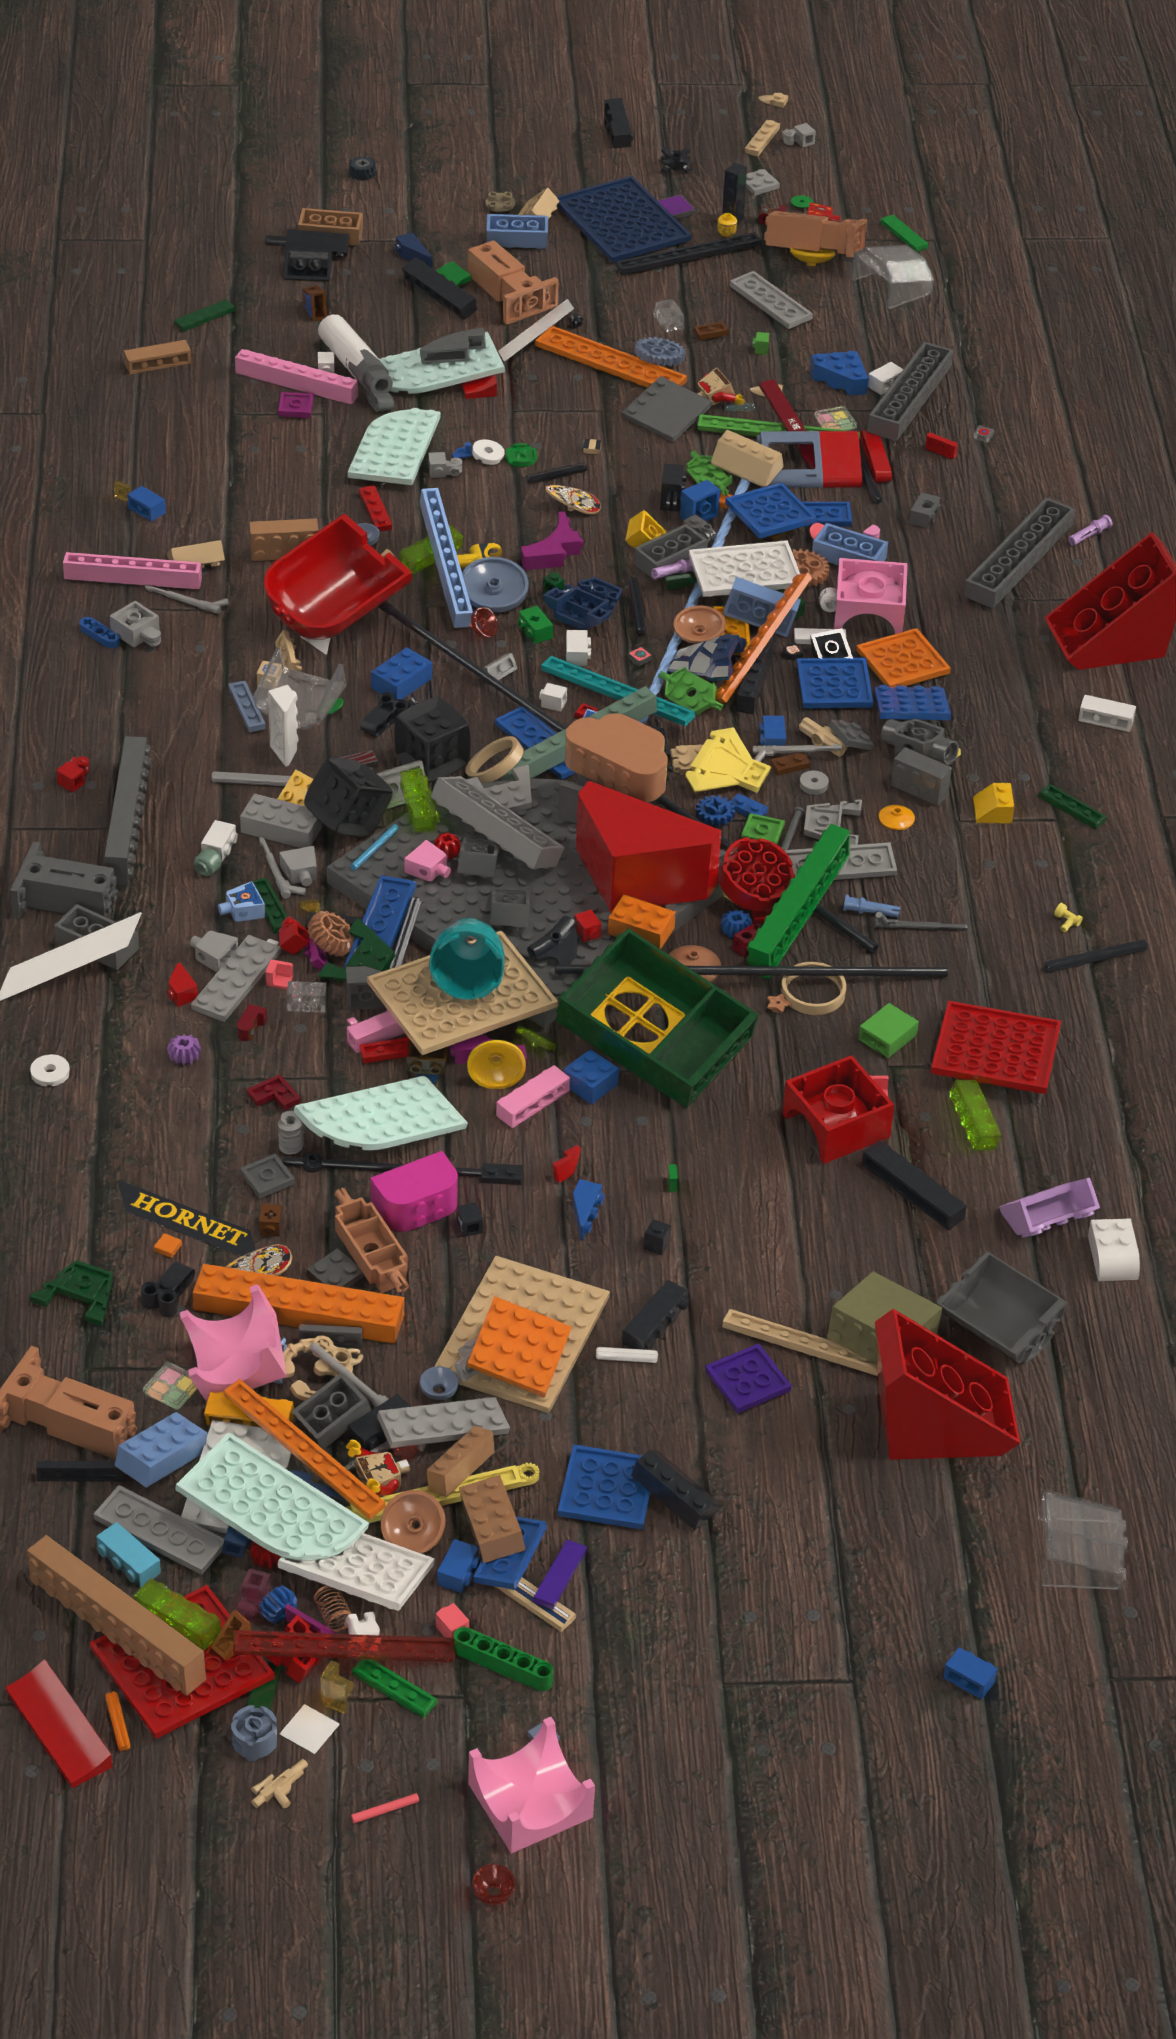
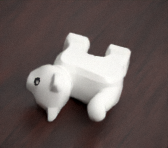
(363, 1627)

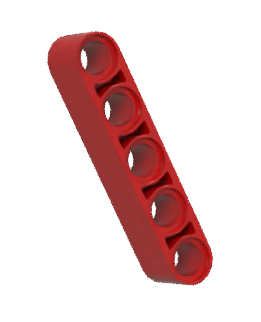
(876, 457)

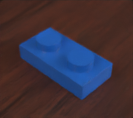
(746, 806)

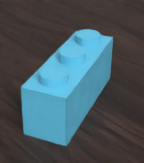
(128, 1554)

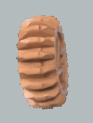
(330, 933)

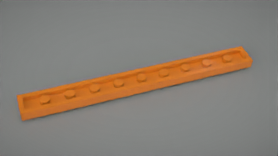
(763, 636)
(304, 1449)

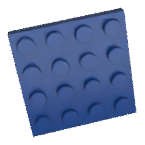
(770, 510)
(834, 683)
(912, 703)
(602, 1489)

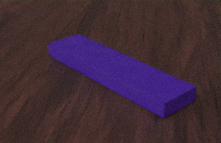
(560, 1574)

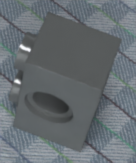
(925, 510)

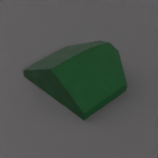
(679, 581)

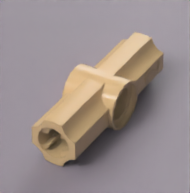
(821, 735)

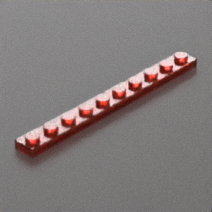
(343, 1646)

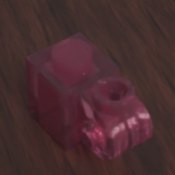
(254, 1588)

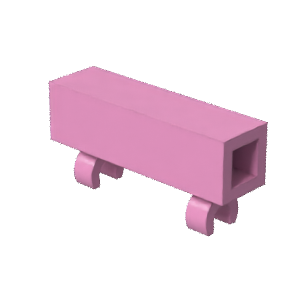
(375, 1029)

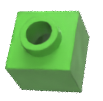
(760, 343)

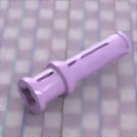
(1095, 527)
(681, 567)

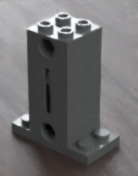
(61, 884)

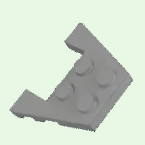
(513, 795)
(822, 815)

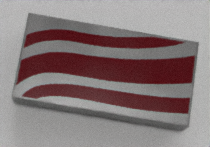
(367, 758)

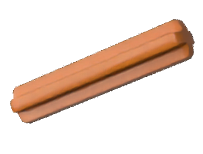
(117, 1721)

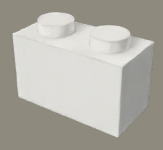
(883, 377)
(578, 647)
(220, 838)

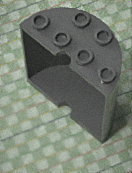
(1003, 1308)

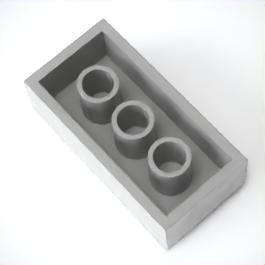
(280, 821)

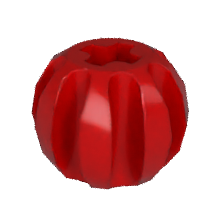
(448, 844)

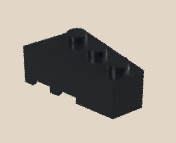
(616, 123)

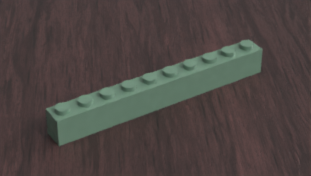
(552, 750)

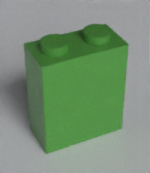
(888, 1030)

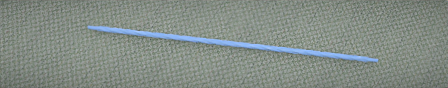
(693, 599)

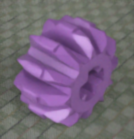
(183, 1049)

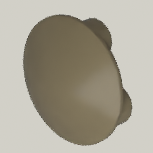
(500, 201)

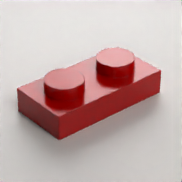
(941, 445)

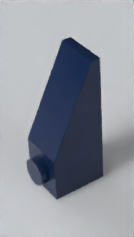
(410, 247)

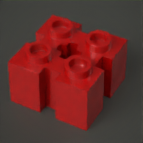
(297, 1666)

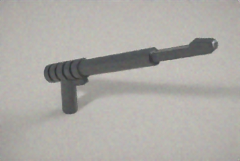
(882, 921)

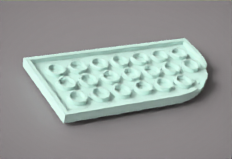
(413, 376)
(394, 446)
(383, 1115)
(269, 1503)

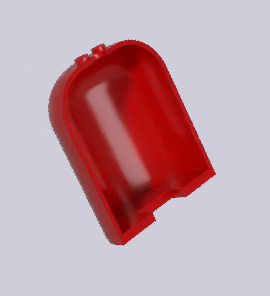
(332, 580)

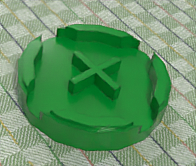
(521, 455)

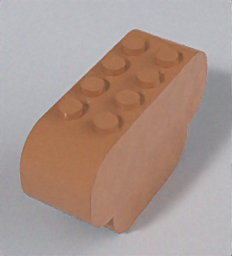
(618, 755)

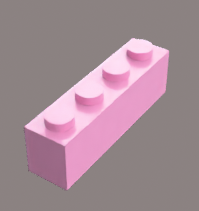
(532, 1096)

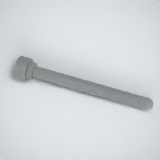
(376, 1399)

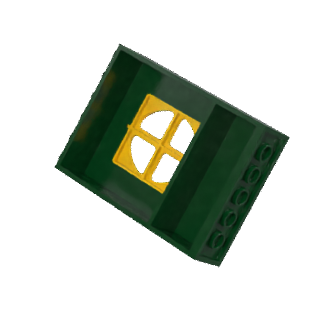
(703, 1020)

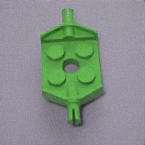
(701, 470)
(682, 682)

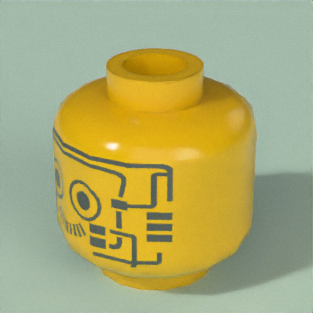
(727, 225)

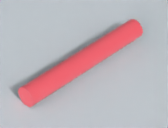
(385, 1808)

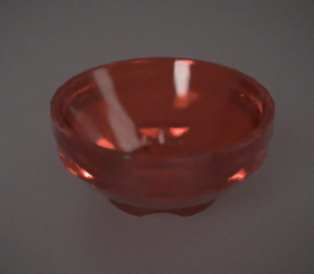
(487, 621)
(493, 1876)

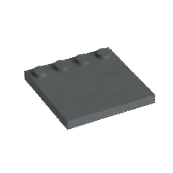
(666, 409)

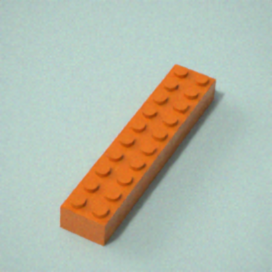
(300, 1301)

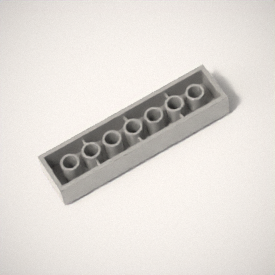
(497, 822)

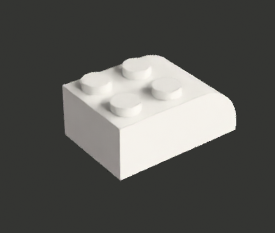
(1114, 1249)

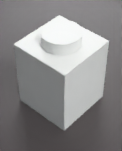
(326, 361)
(553, 697)

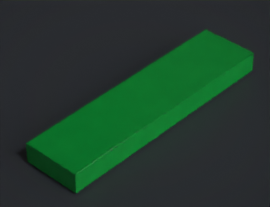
(904, 233)
(394, 1687)

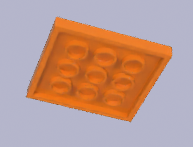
(903, 659)
(519, 1346)

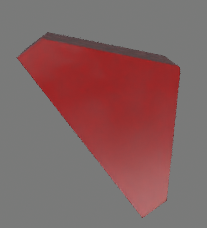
(1122, 611)
(644, 849)
(938, 1396)

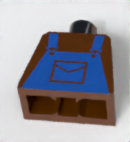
(313, 299)

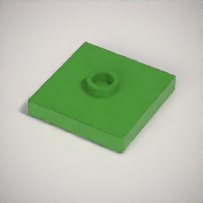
(763, 827)

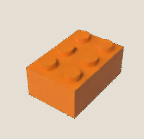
(643, 918)

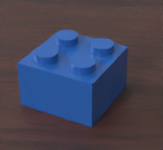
(700, 501)
(592, 1076)

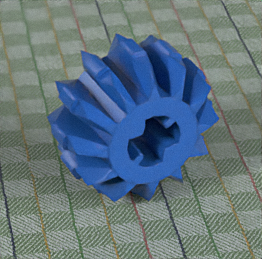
(734, 922)
(274, 1604)

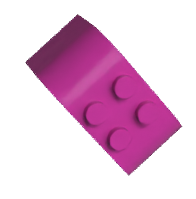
(416, 1192)

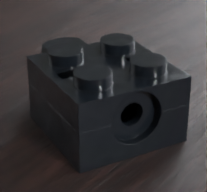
(672, 484)

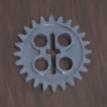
(659, 351)

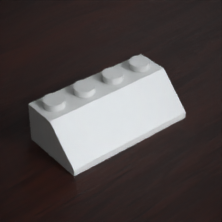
(283, 723)

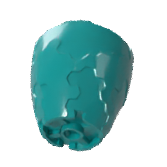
(467, 968)

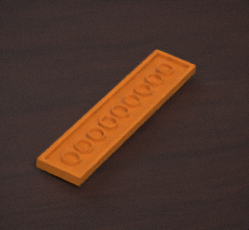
(605, 358)

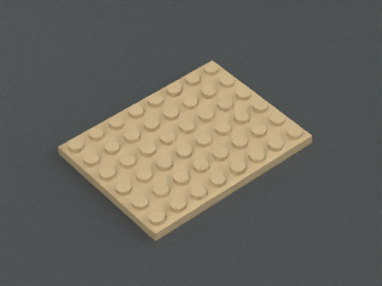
(439, 1020)
(538, 1291)

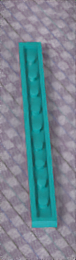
(612, 688)

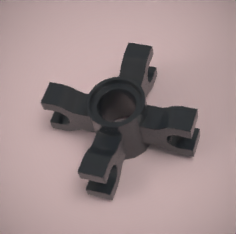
(676, 160)

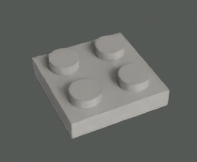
(761, 182)

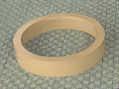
(502, 767)
(814, 1009)

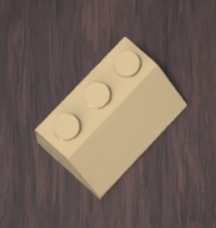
(541, 204)
(205, 553)

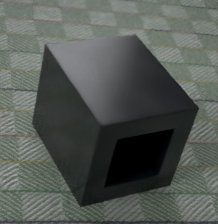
(469, 1219)
(657, 1237)

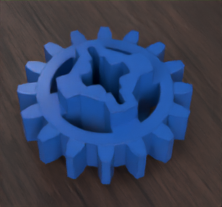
(715, 810)

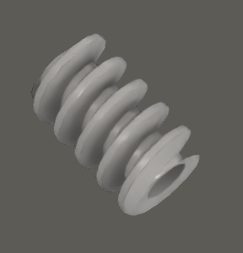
(290, 1133)

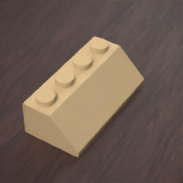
(747, 459)

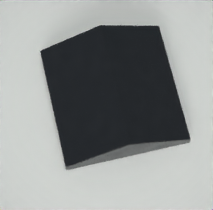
(830, 645)

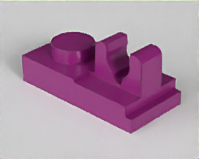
(315, 954)

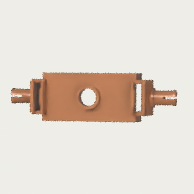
(364, 1229)

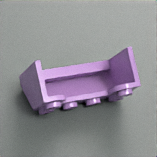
(1036, 1212)

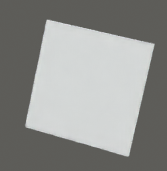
(309, 1729)

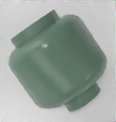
(207, 862)

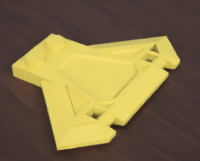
(725, 764)

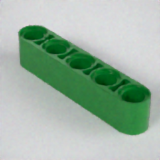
(503, 1659)

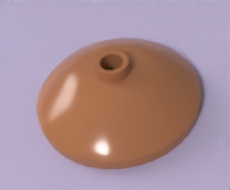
(699, 624)
(696, 956)
(404, 1512)

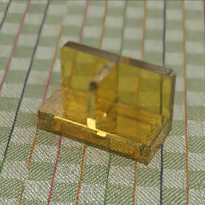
(335, 1688)

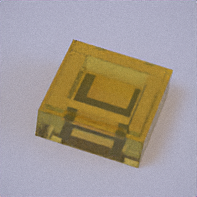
(121, 490)

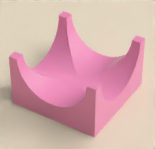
(871, 589)
(236, 1347)
(531, 1791)

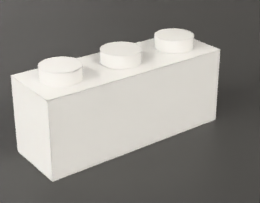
(1107, 713)

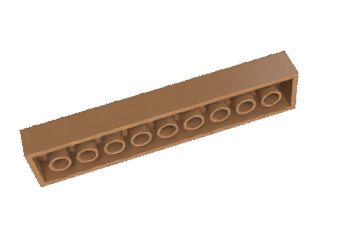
(116, 1615)

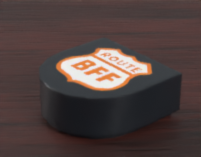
(792, 651)

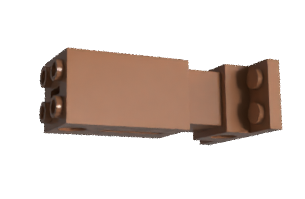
(814, 232)
(507, 282)
(66, 1408)

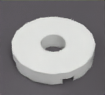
(482, 447)
(50, 1062)

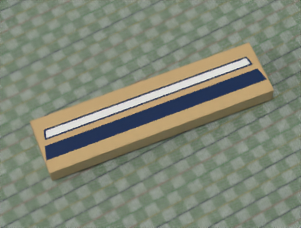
(559, 1617)

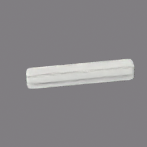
(623, 1354)

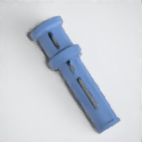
(862, 906)

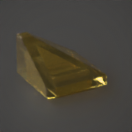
(310, 905)

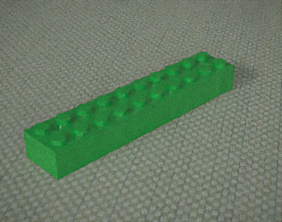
(800, 898)

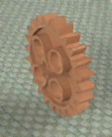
(813, 565)

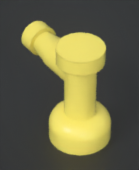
(1061, 911)

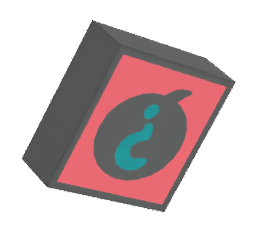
(640, 656)

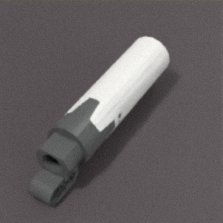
(358, 360)

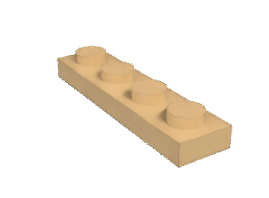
(762, 138)

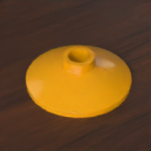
(896, 817)

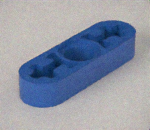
(90, 626)

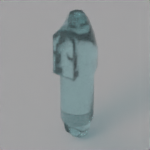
(744, 407)

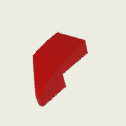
(566, 1166)

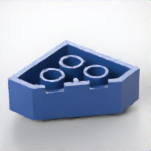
(840, 371)

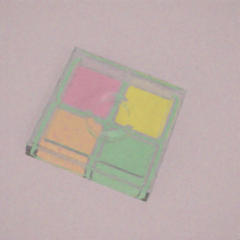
(836, 418)
(170, 1386)

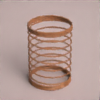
(330, 1601)

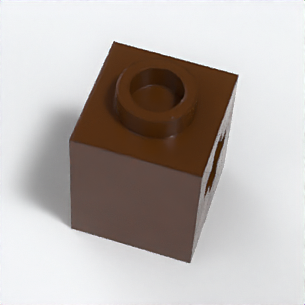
(270, 1224)

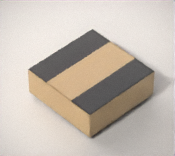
(592, 446)

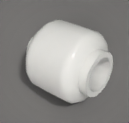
(828, 599)

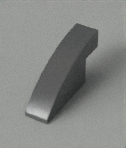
(453, 347)

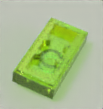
(535, 1039)

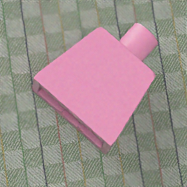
(427, 862)

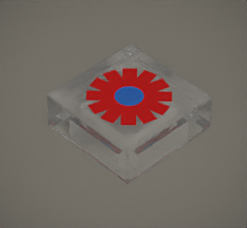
(983, 433)

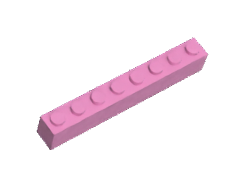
(296, 376)
(132, 570)

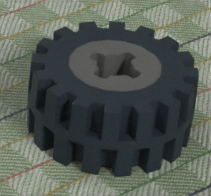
(362, 168)

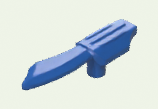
(463, 452)

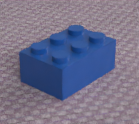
(401, 674)

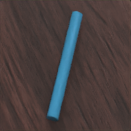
(374, 847)

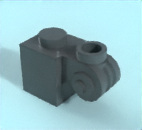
(701, 527)

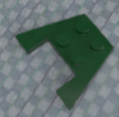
(370, 953)
(81, 1283)

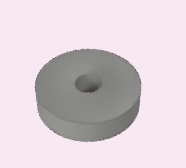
(814, 782)

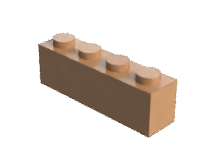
(157, 357)
(460, 1461)

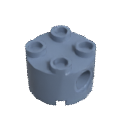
(254, 1732)

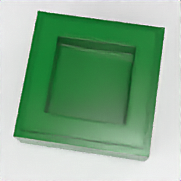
(672, 1177)

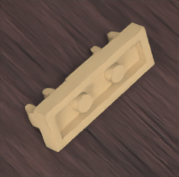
(287, 649)

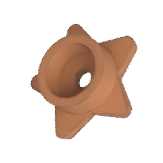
(778, 1003)

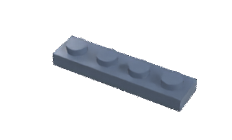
(245, 703)

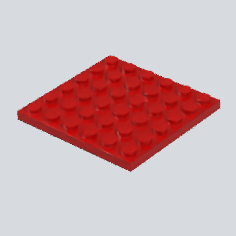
(996, 1047)
(158, 1702)

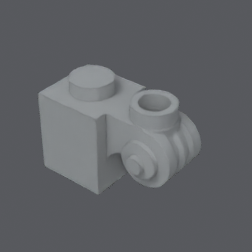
(802, 134)
(441, 467)

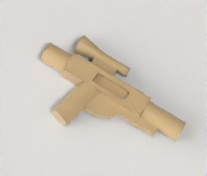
(279, 1787)

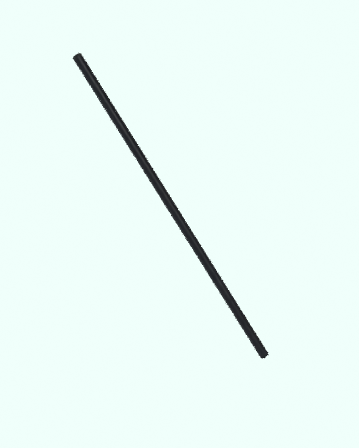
(795, 971)

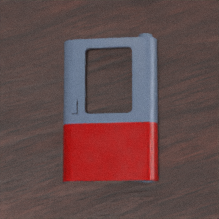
(834, 454)

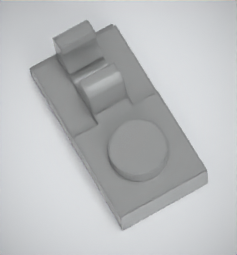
(501, 666)

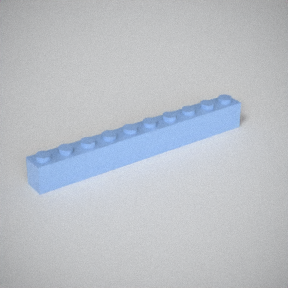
(446, 558)

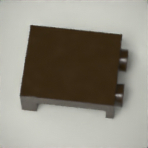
(430, 1063)

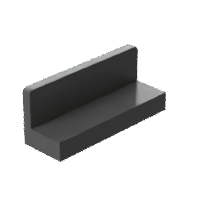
(339, 1335)

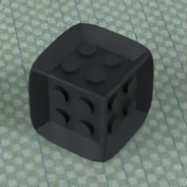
(435, 735)
(348, 797)

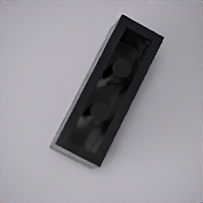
(368, 1429)

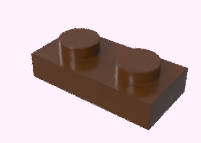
(710, 330)
(790, 763)

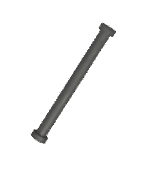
(798, 812)

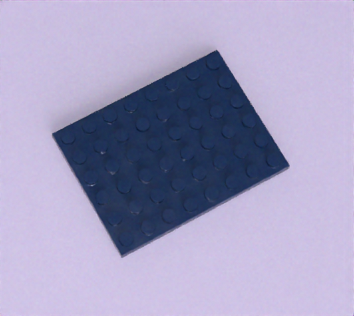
(622, 219)

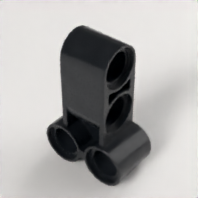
(383, 715)
(167, 1289)

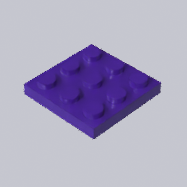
(748, 1378)

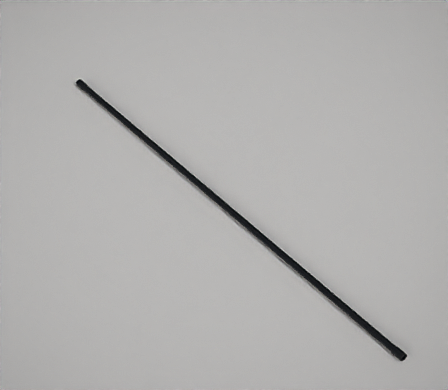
(391, 610)

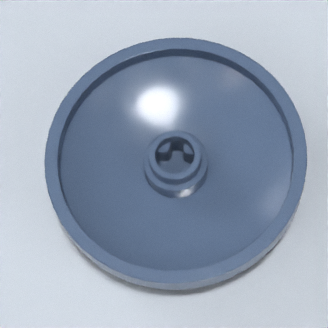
(495, 583)

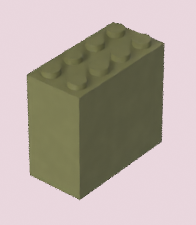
(855, 1314)

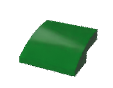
(454, 273)

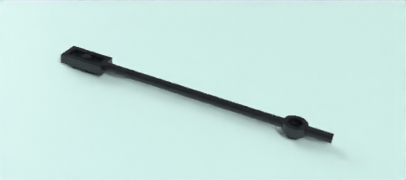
(489, 1173)

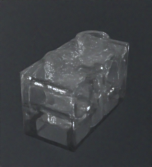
(669, 315)
(306, 996)

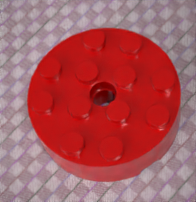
(755, 873)

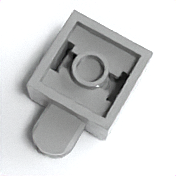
(136, 625)

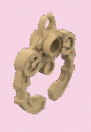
(321, 1368)

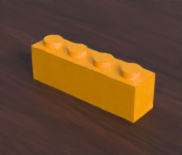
(223, 1410)

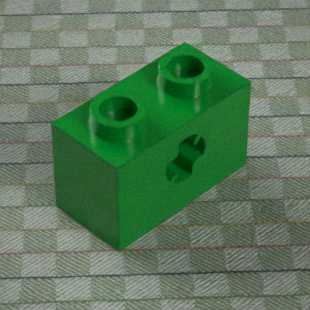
(535, 624)

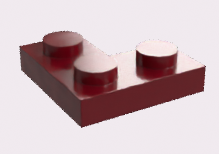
(276, 1089)

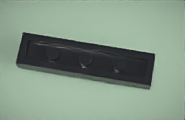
(78, 1471)

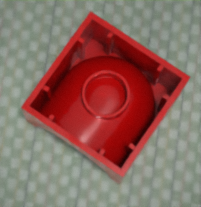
(841, 1106)

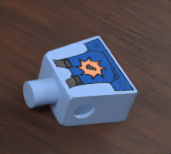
(243, 903)

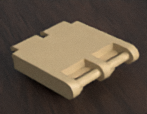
(683, 757)

